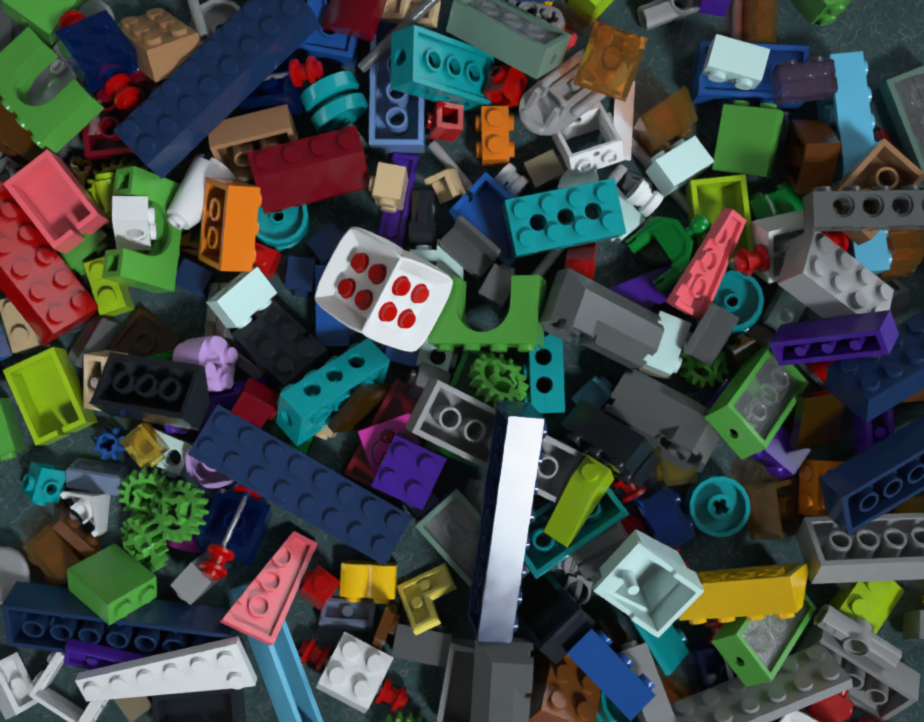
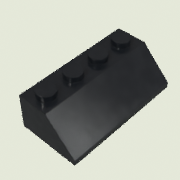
(153, 391)

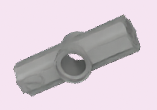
(664, 11)
(858, 637)

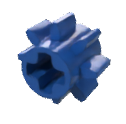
(105, 438)

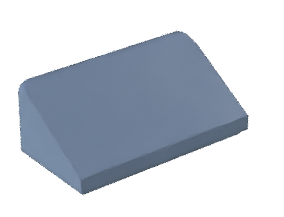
(96, 476)
(348, 616)

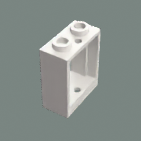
(589, 159)
(56, 702)

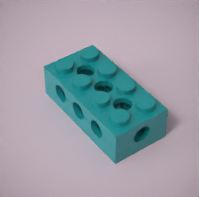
(418, 49)
(599, 195)
(553, 372)
(316, 399)

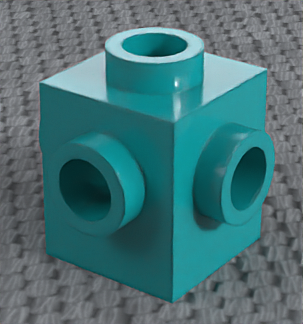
(44, 483)

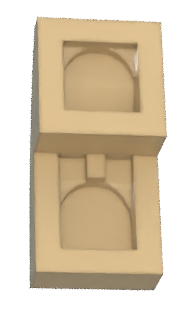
(397, 10)

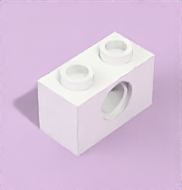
(133, 222)

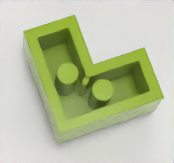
(110, 296)

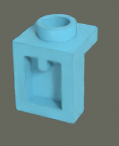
(594, 392)

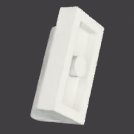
(14, 686)

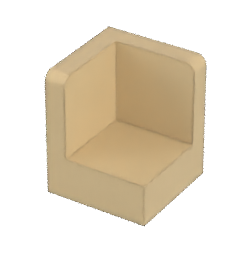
(446, 185)

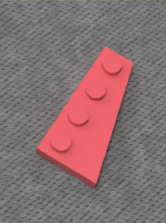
(706, 269)
(269, 596)

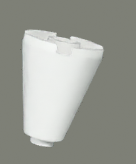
(188, 201)

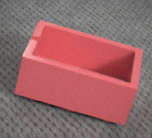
(56, 201)

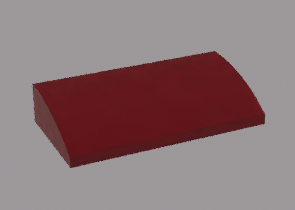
(354, 17)
(393, 405)

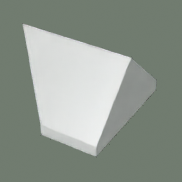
(91, 507)

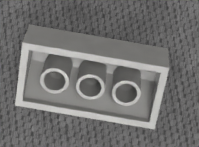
(874, 688)

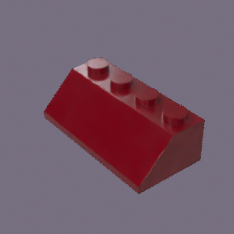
(309, 169)

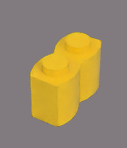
(368, 580)

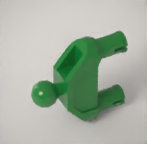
(676, 242)

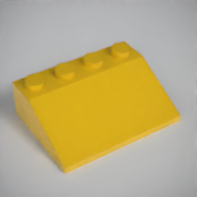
(749, 593)

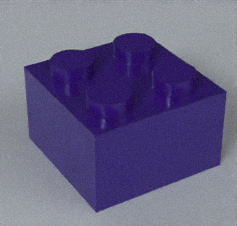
(409, 471)

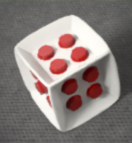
(382, 290)

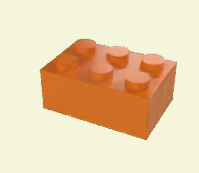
(229, 224)

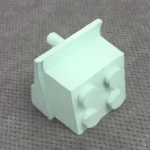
(648, 582)

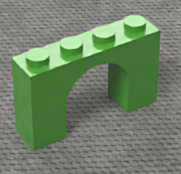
(52, 122)
(157, 268)
(518, 329)

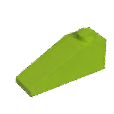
(579, 500)

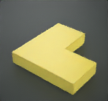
(419, 594)

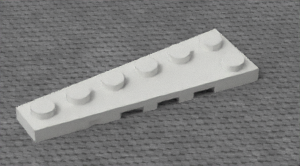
(190, 669)

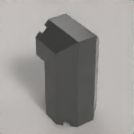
(600, 319)
(664, 419)
(502, 681)

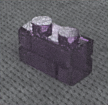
(804, 81)

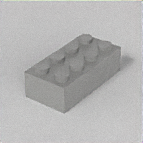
(831, 279)

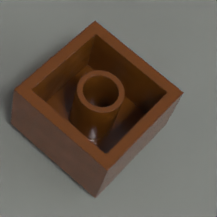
(811, 155)

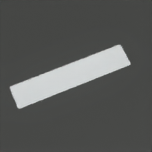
(624, 121)

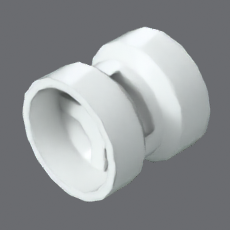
(511, 180)
(641, 195)

